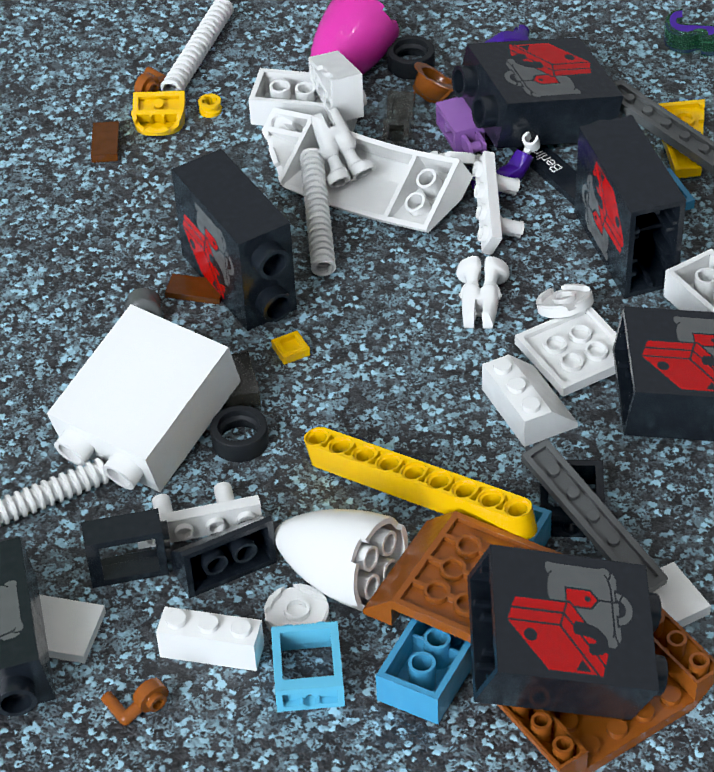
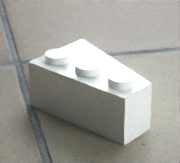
(338, 84)

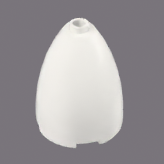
(342, 551)

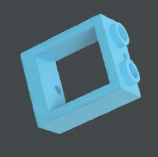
(324, 690)

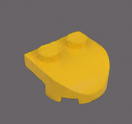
(158, 112)

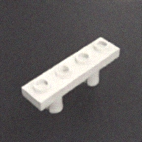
(486, 191)
(204, 519)

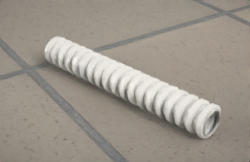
(198, 46)
(317, 212)
(53, 490)

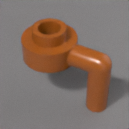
(149, 81)
(147, 698)

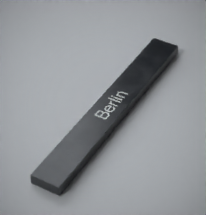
(554, 171)

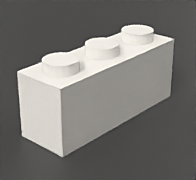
(210, 638)

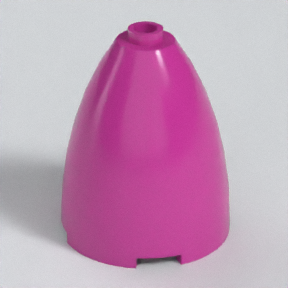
(357, 31)

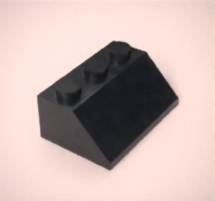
(225, 555)

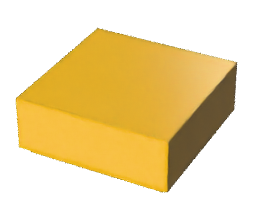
(290, 347)

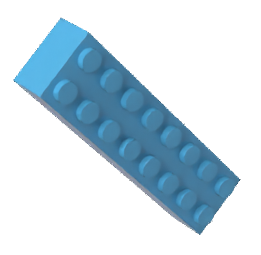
(431, 664)

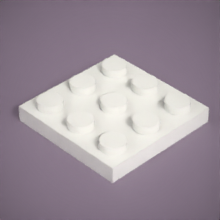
(571, 350)

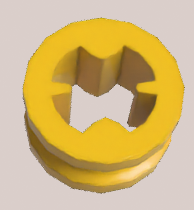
(209, 105)

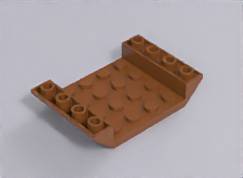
(433, 573)
(589, 742)

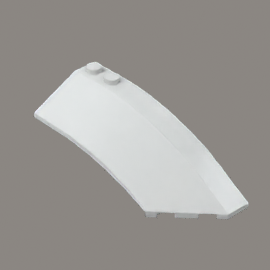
(403, 190)

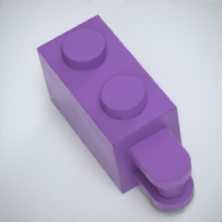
(457, 126)

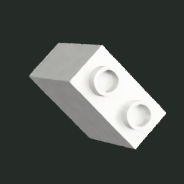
(143, 399)

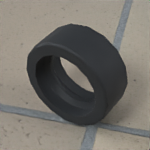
(409, 46)
(244, 449)

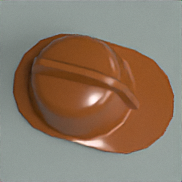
(431, 83)

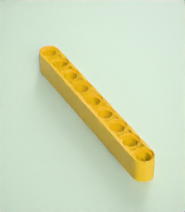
(419, 481)

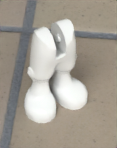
(339, 139)
(484, 300)

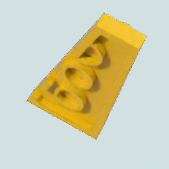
(693, 114)

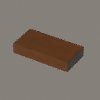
(105, 142)
(192, 289)

